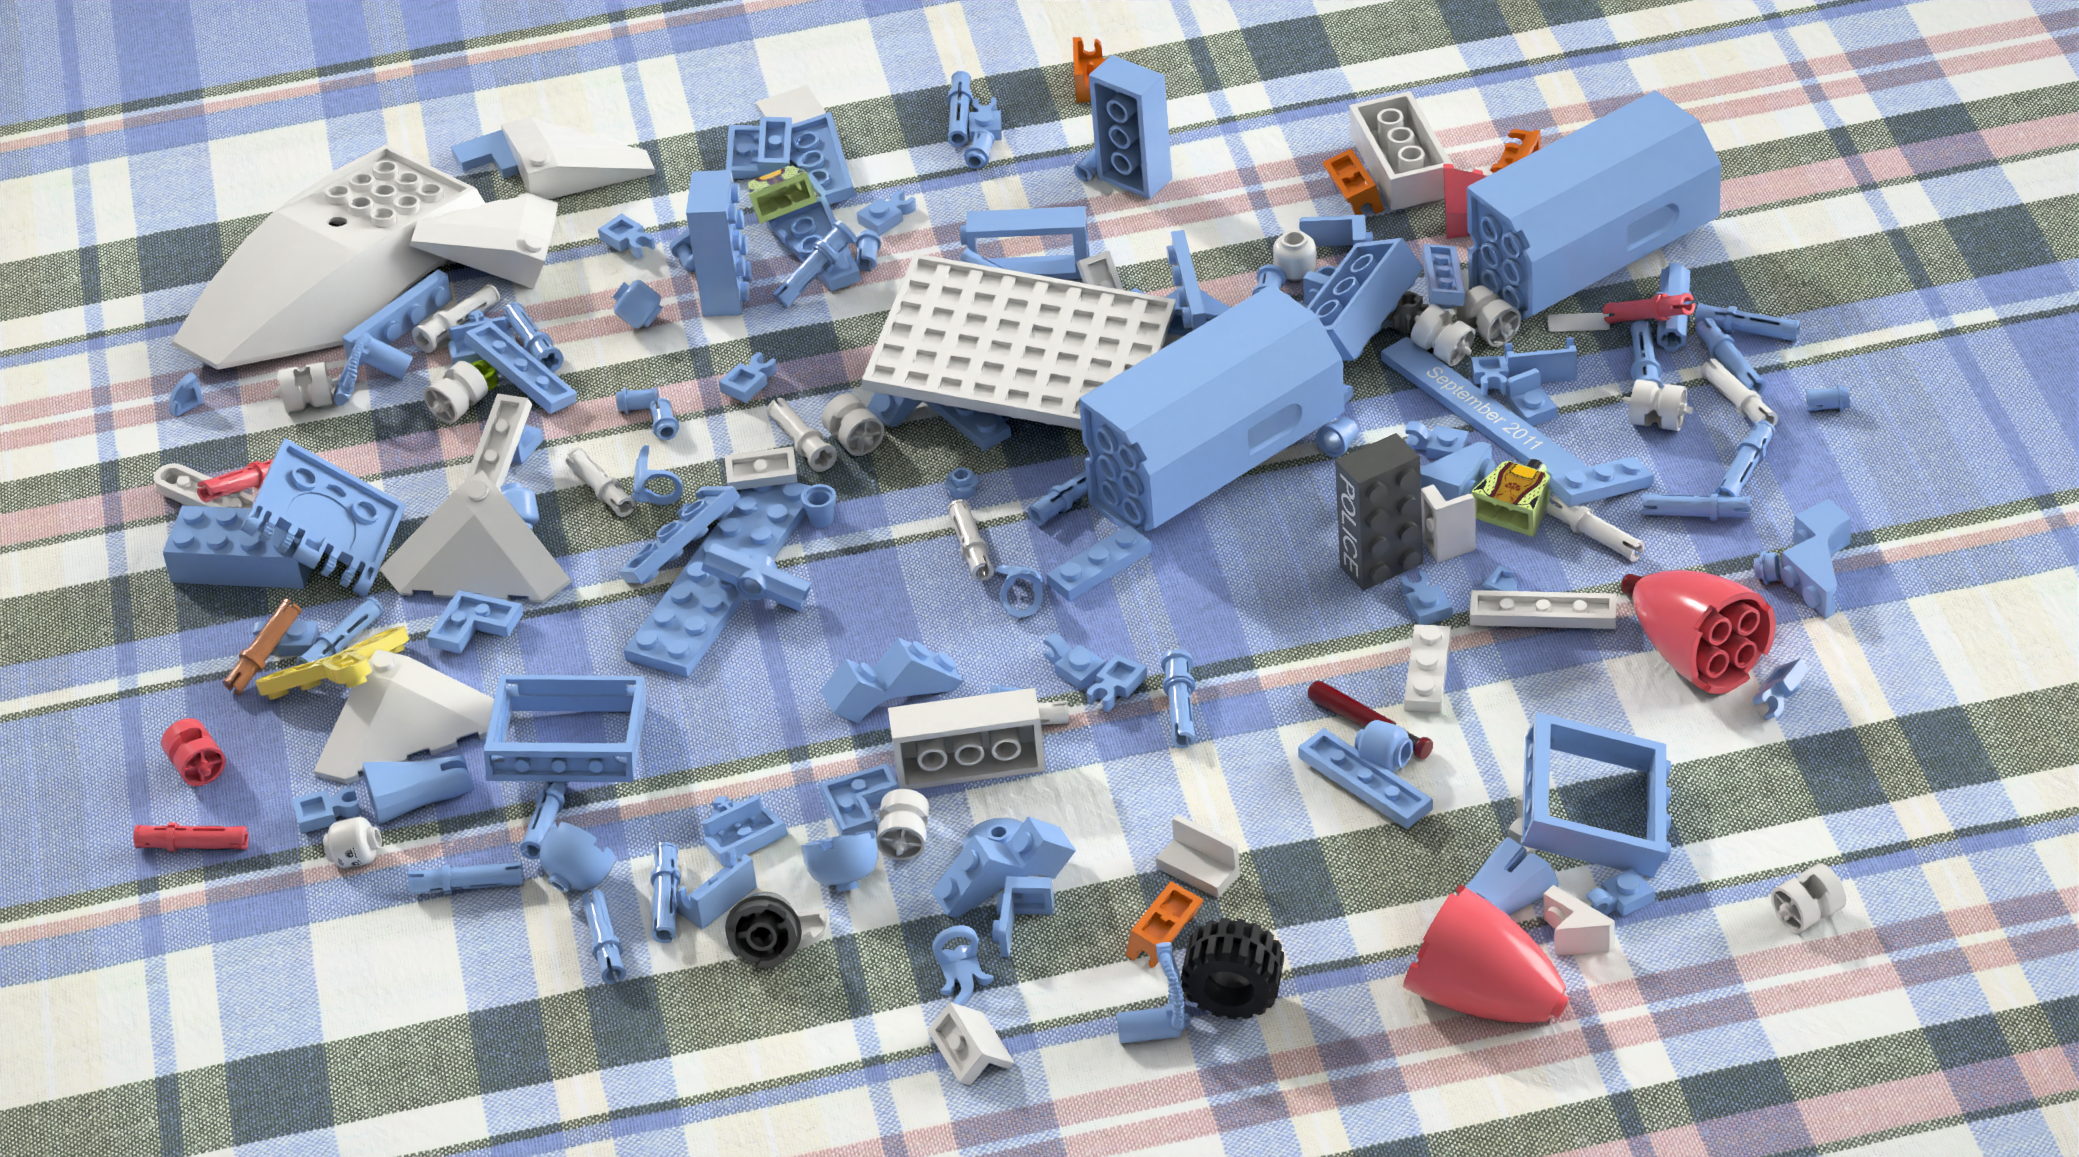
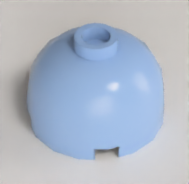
(573, 859)
(842, 859)

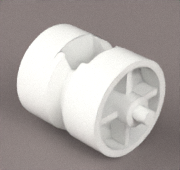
(1489, 316)
(1449, 339)
(305, 387)
(454, 393)
(1659, 405)
(853, 424)
(902, 824)
(1808, 898)

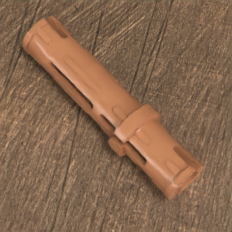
(253, 659)

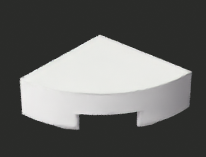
(813, 926)

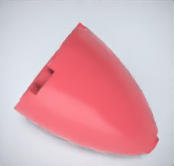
(1705, 626)
(1485, 965)

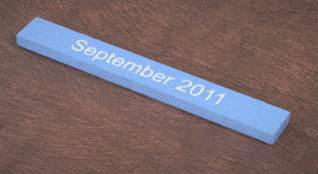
(1477, 409)

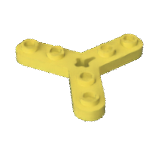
(345, 667)

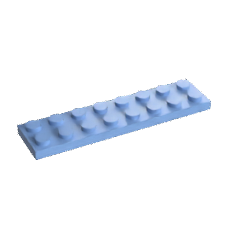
(701, 604)

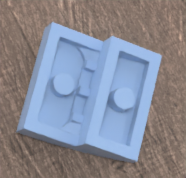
(759, 149)

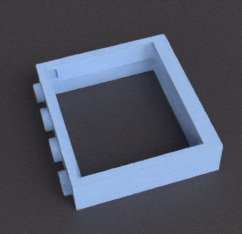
(564, 760)
(1586, 841)

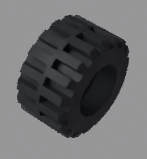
(1232, 968)

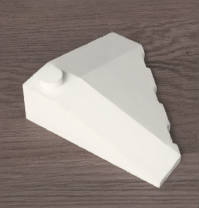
(565, 161)
(497, 238)
(475, 547)
(400, 713)

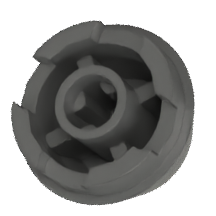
(763, 929)

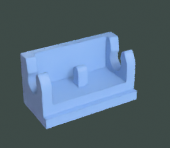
(1552, 364)
(718, 892)

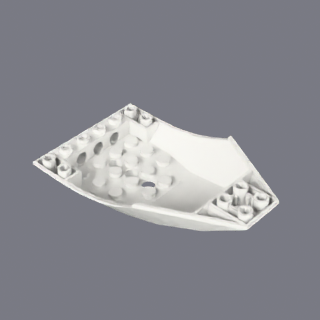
(310, 283)

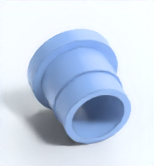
(1336, 437)
(819, 504)

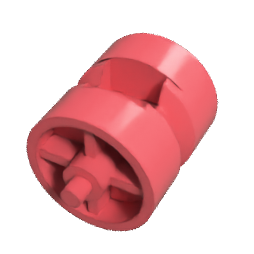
(193, 752)

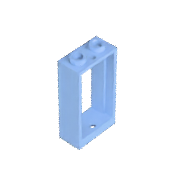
(1032, 223)

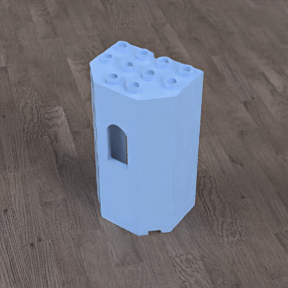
(1591, 203)
(1208, 409)

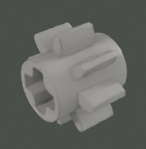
(1408, 308)

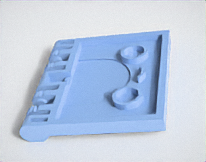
(327, 513)

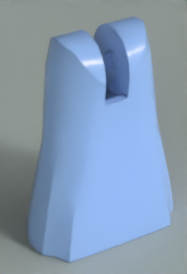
(407, 785)
(1512, 878)

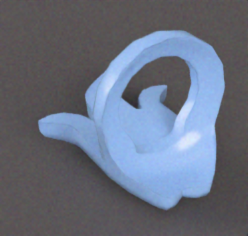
(641, 475)
(1013, 573)
(960, 964)

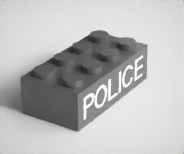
(1379, 511)

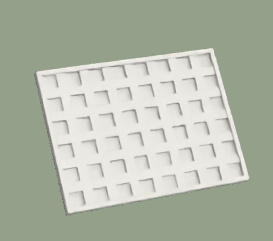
(1010, 339)

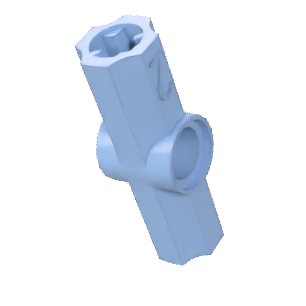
(1673, 331)
(756, 576)

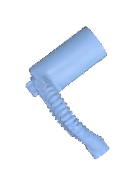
(372, 353)
(1157, 1022)

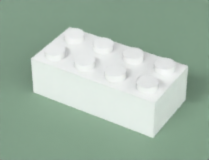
(1399, 149)
(967, 739)

